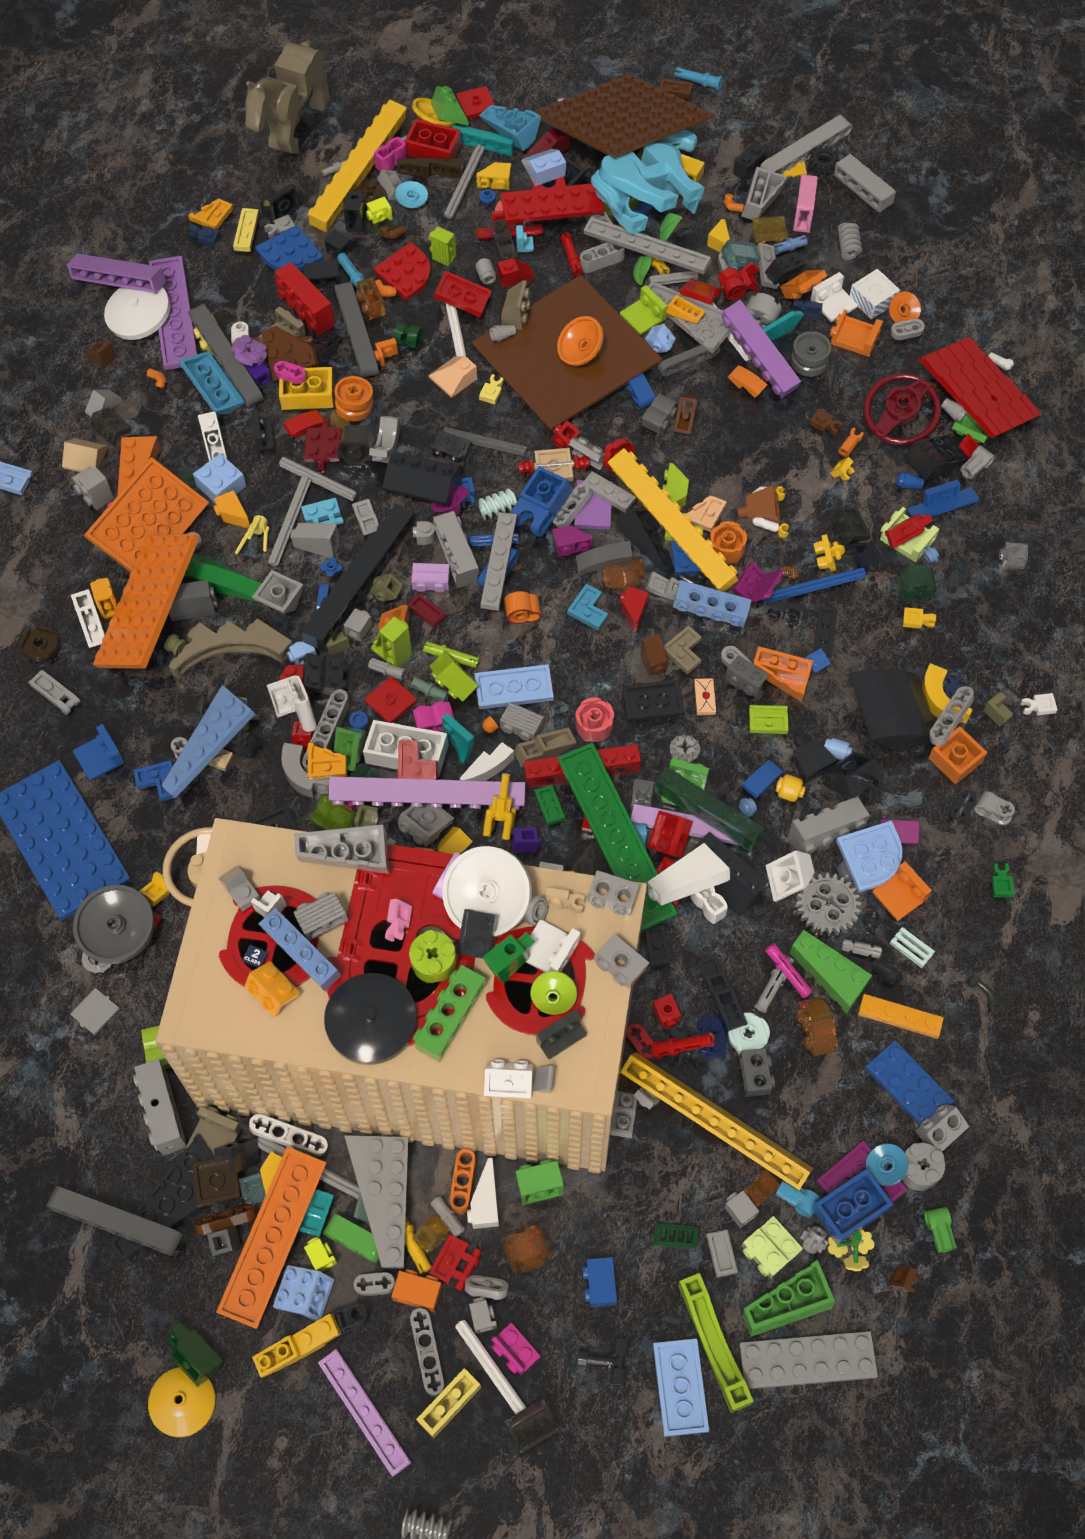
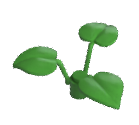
(644, 262)

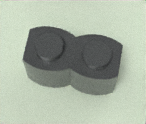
(659, 414)

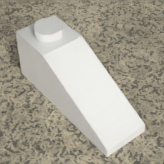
(88, 617)
(484, 1204)

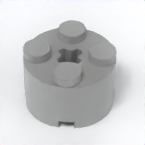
(763, 309)
(932, 1161)

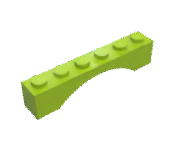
(718, 1353)

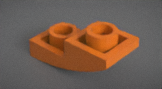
(747, 379)

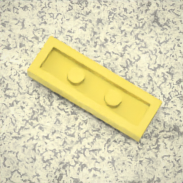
(246, 230)

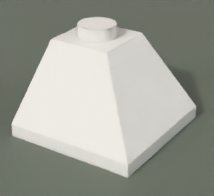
(789, 874)

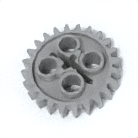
(819, 918)

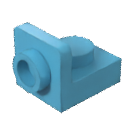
(524, 243)

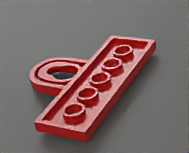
(550, 203)

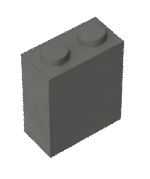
(193, 601)

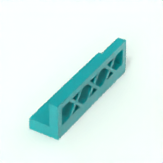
(489, 140)

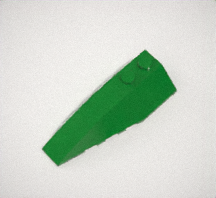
(221, 577)

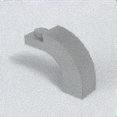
(387, 439)
(292, 764)

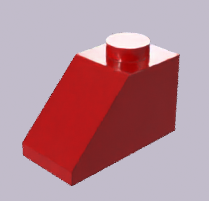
(513, 272)
(633, 605)

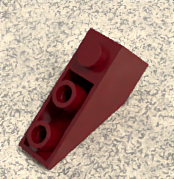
(552, 139)

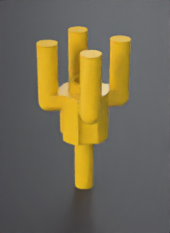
(501, 811)

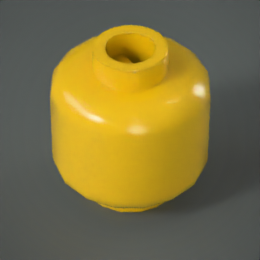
(790, 788)

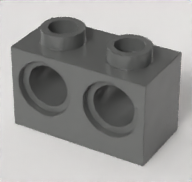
(752, 1072)

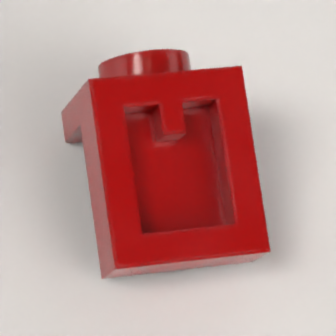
(301, 737)

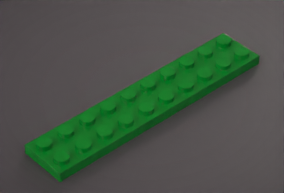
(612, 826)

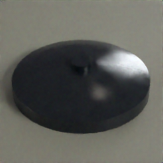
(370, 1018)

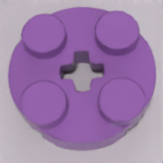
(256, 353)

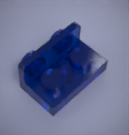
(717, 1028)

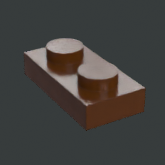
(678, 88)

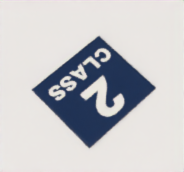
(254, 956)

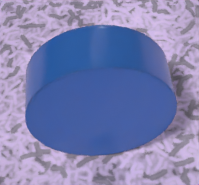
(359, 720)

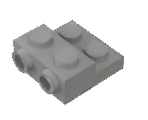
(424, 823)

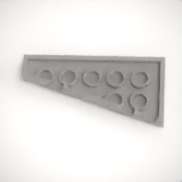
(708, 331)
(382, 1182)

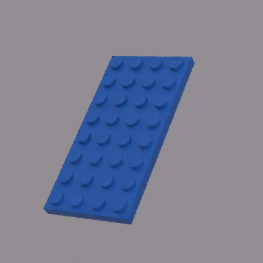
(60, 838)

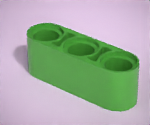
(352, 1237)

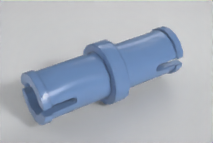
(790, 244)

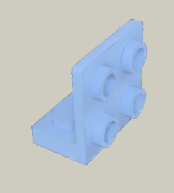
(304, 1292)

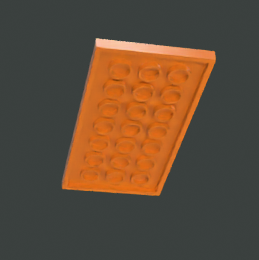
(146, 601)

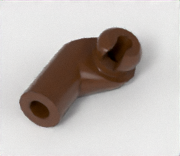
(392, 234)

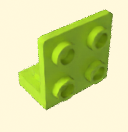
(645, 312)

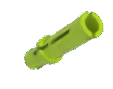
(460, 657)

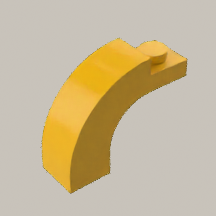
(934, 692)

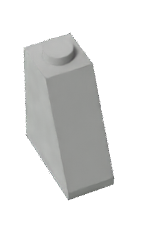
(316, 538)

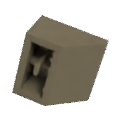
(516, 306)

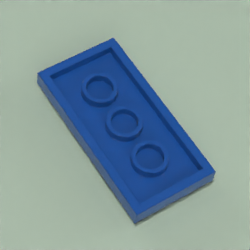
(907, 1083)

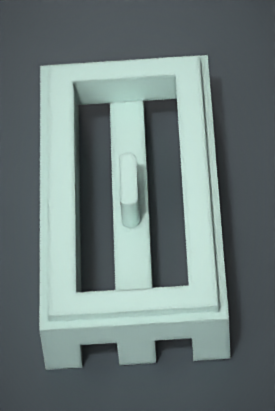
(915, 941)

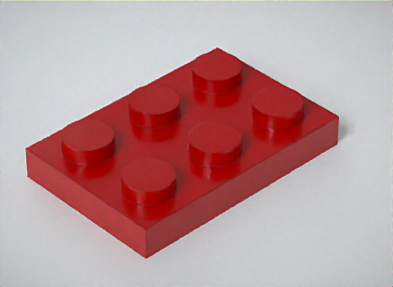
(462, 294)

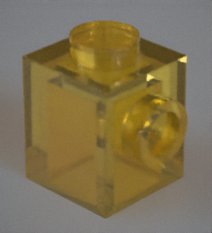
(431, 1234)

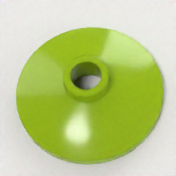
(556, 983)

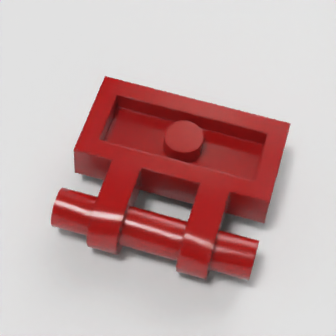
(449, 1258)

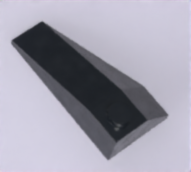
(642, 531)

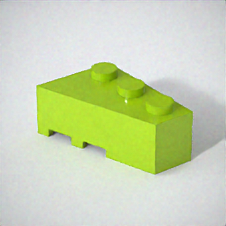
(393, 642)

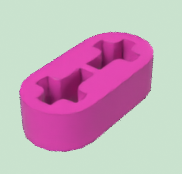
(290, 372)

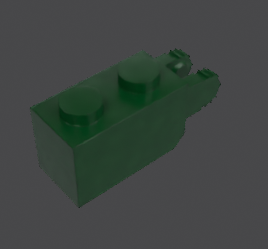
(193, 1354)

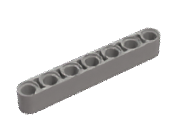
(801, 149)

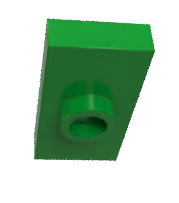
(549, 805)

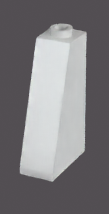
(689, 875)

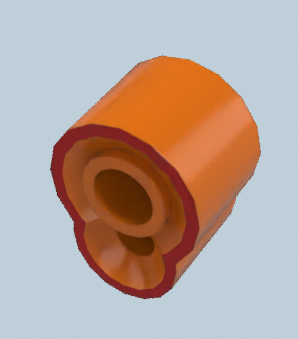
(522, 607)

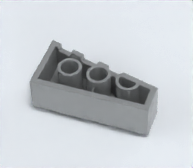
(347, 848)

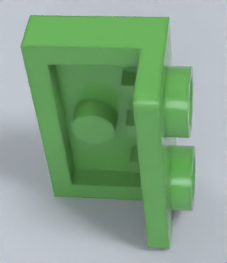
(970, 426)

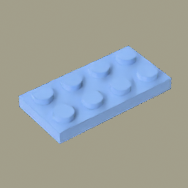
(515, 686)
(680, 1387)

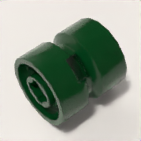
(408, 335)

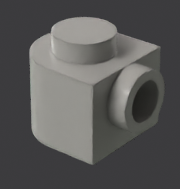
(424, 533)

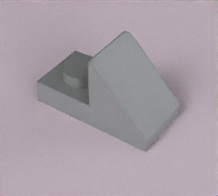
(239, 888)

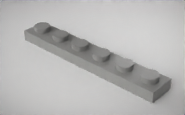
(498, 561)

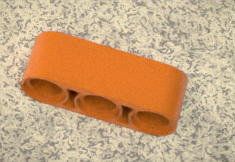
(465, 1191)

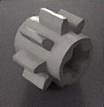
(814, 1239)

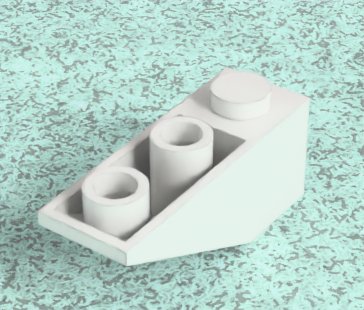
(211, 435)

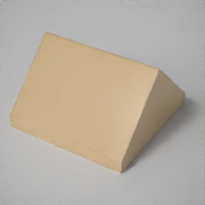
(81, 454)

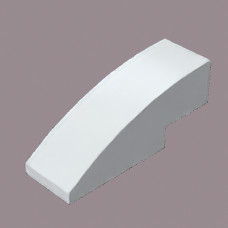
(489, 765)

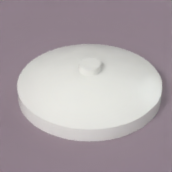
(136, 313)
(488, 882)

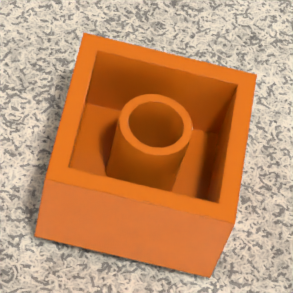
(958, 755)

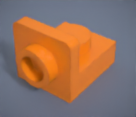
(385, 349)

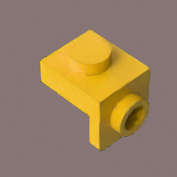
(155, 890)

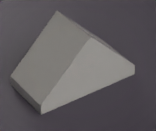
(102, 399)

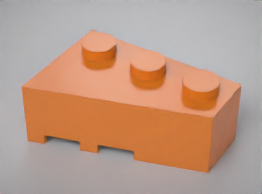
(785, 671)

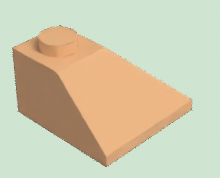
(455, 375)

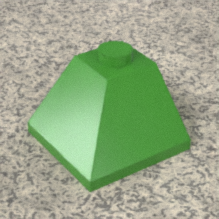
(351, 744)

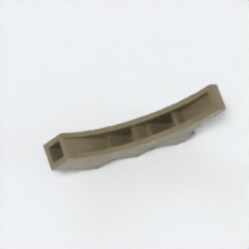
(230, 638)

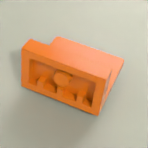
(902, 892)

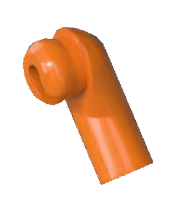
(731, 205)
(385, 291)

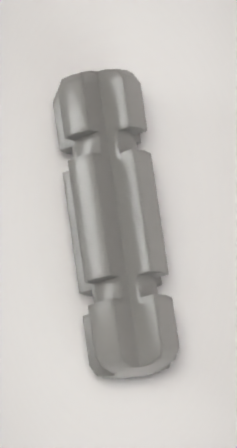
(861, 948)

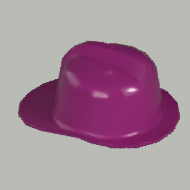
(454, 503)

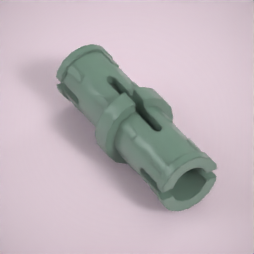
(429, 689)

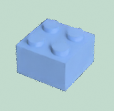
(219, 477)

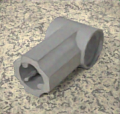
(980, 459)

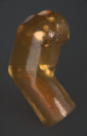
(790, 570)

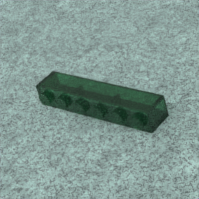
(709, 809)

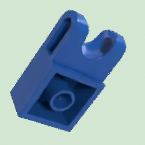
(542, 500)

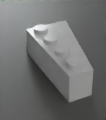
(456, 549)
(828, 825)

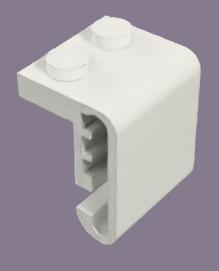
(290, 696)

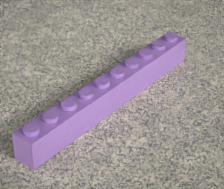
(420, 791)

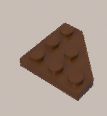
(287, 348)

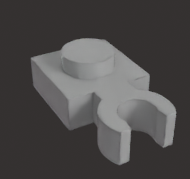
(279, 226)

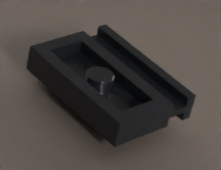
(476, 933)

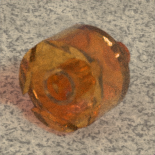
(526, 1249)

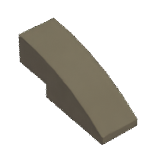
(545, 745)

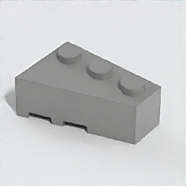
(762, 192)

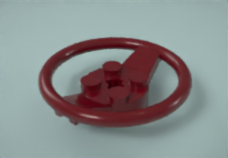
(897, 414)

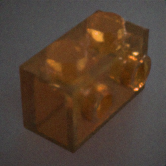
(371, 298)

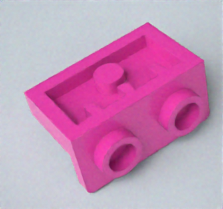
(515, 1349)

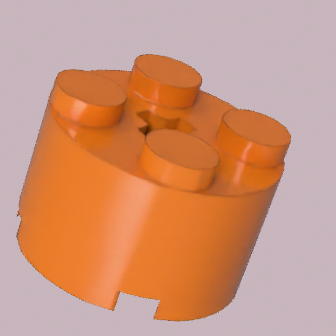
(729, 540)

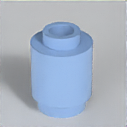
(838, 748)

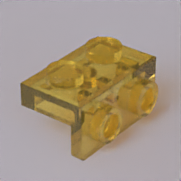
(769, 229)

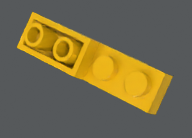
(297, 1346)

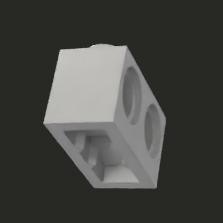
(615, 887)
(944, 1132)

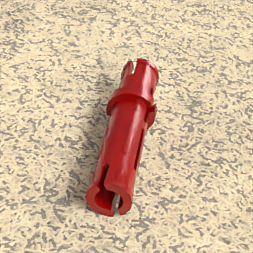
(573, 259)

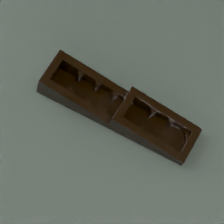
(426, 166)

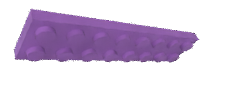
(177, 332)

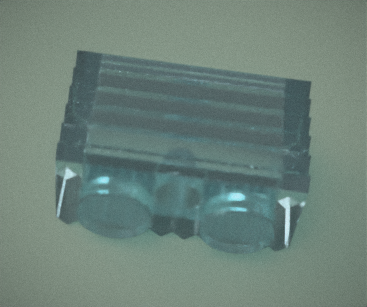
(740, 253)

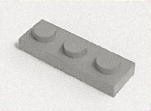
(767, 255)
(609, 492)

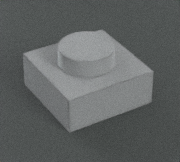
(646, 1098)

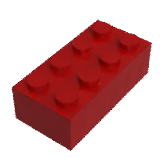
(304, 299)

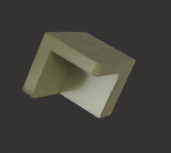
(338, 643)
(997, 710)
(366, 816)

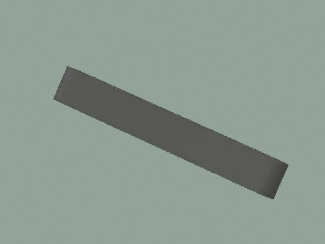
(356, 329)
(226, 358)
(114, 1220)

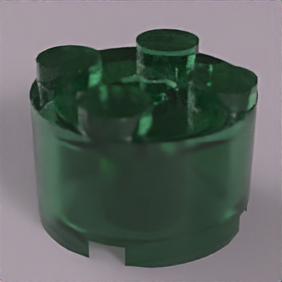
(916, 583)

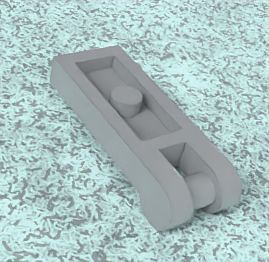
(54, 691)

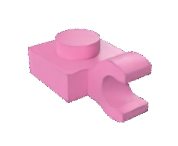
(399, 916)

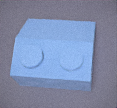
(545, 166)

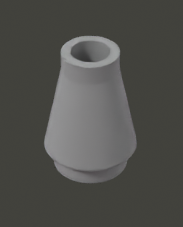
(501, 332)
(954, 409)

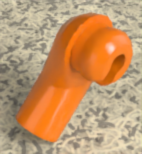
(159, 376)

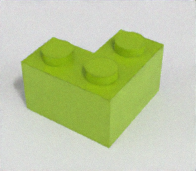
(450, 674)

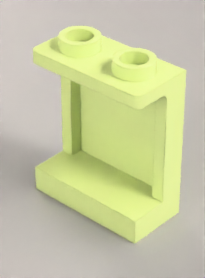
(914, 547)

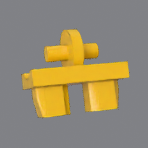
(825, 547)

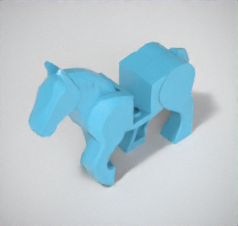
(649, 180)

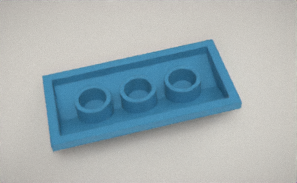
(212, 383)

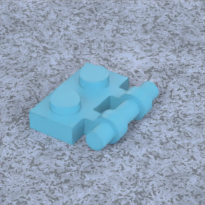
(322, 511)

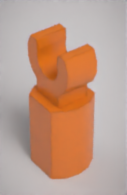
(850, 443)

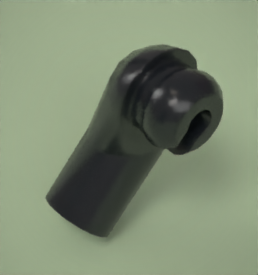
(699, 579)

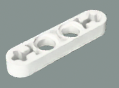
(286, 1139)

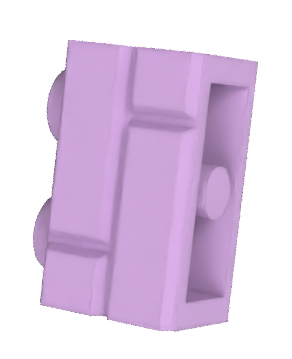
(430, 577)

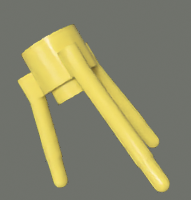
(257, 526)

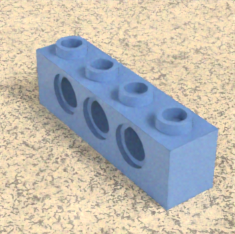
(720, 600)
(300, 949)

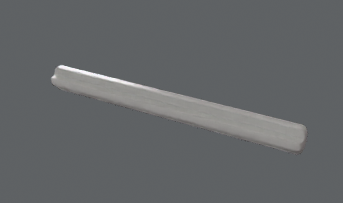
(464, 181)
(289, 521)
(327, 1176)

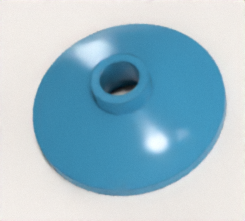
(881, 1157)

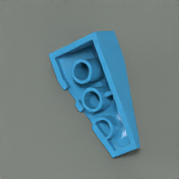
(513, 124)

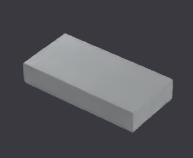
(721, 1253)

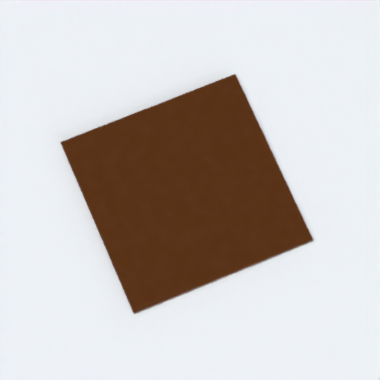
(622, 115)
(543, 379)

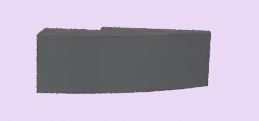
(604, 556)

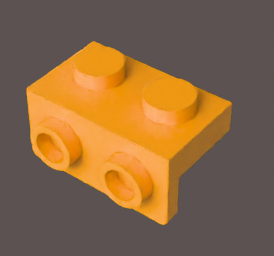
(271, 988)

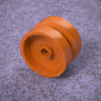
(353, 398)

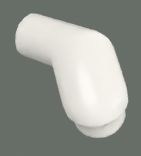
(1003, 363)

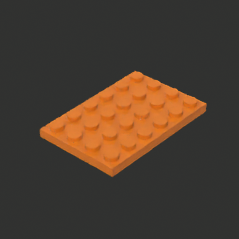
(148, 506)

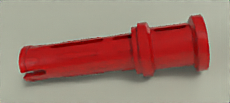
(674, 1046)

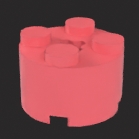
(594, 720)

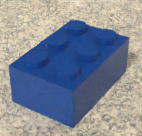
(852, 1206)

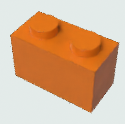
(417, 1290)

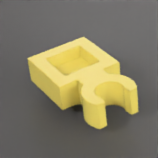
(492, 391)

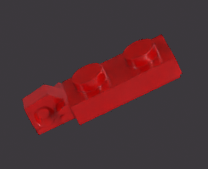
(907, 529)

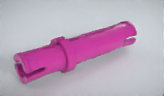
(782, 963)

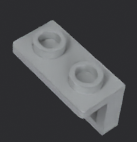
(595, 453)

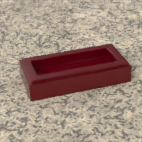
(426, 610)

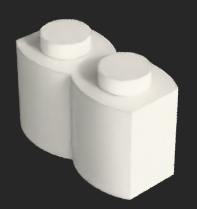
(711, 903)

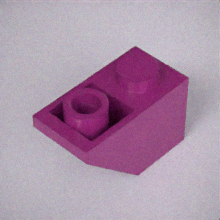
(571, 540)

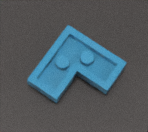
(584, 608)

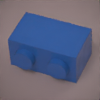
(601, 1282)

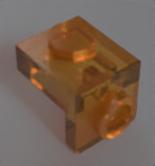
(761, 1188)

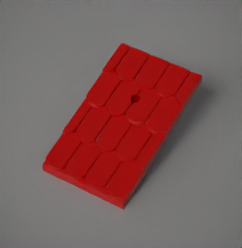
(980, 387)

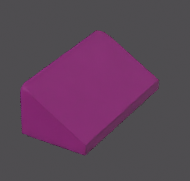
(907, 830)

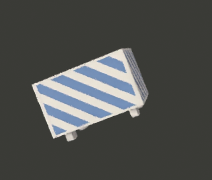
(873, 293)

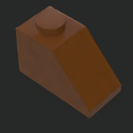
(686, 413)
(654, 655)

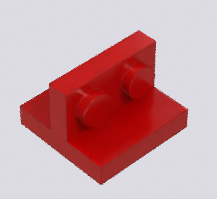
(669, 834)

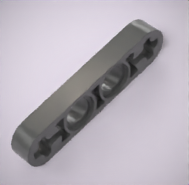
(685, 360)

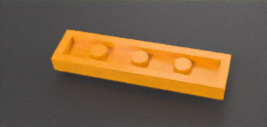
(900, 1016)

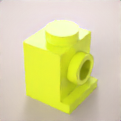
(379, 210)
(319, 1254)

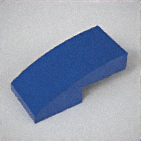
(762, 779)

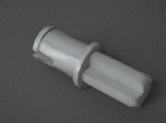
(387, 668)
(447, 1216)

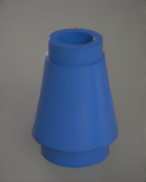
(909, 481)

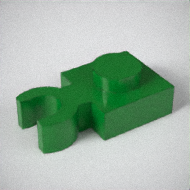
(1001, 883)

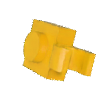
(915, 618)

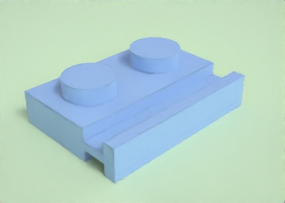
(14, 478)

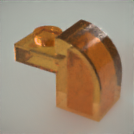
(623, 574)

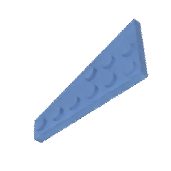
(217, 727)

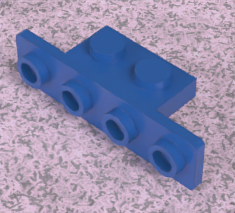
(944, 499)

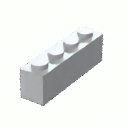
(864, 183)

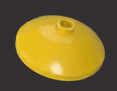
(425, 111)
(190, 1414)

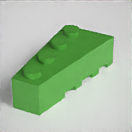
(833, 971)
(791, 1301)

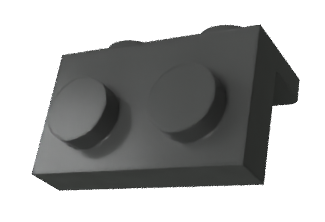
(746, 676)

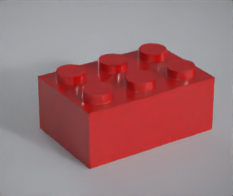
(432, 140)

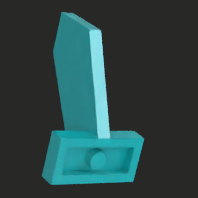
(783, 325)

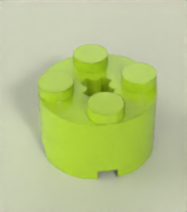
(428, 945)

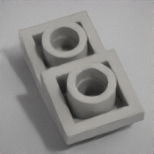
(624, 1115)

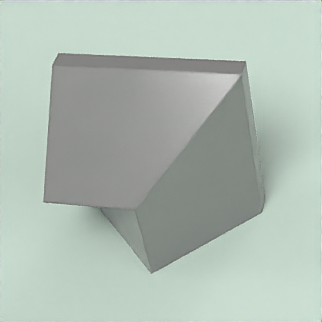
(279, 592)

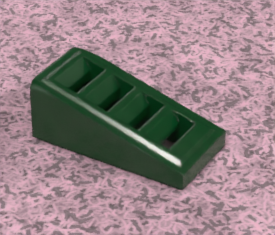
(676, 1228)

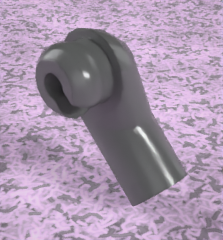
(843, 871)

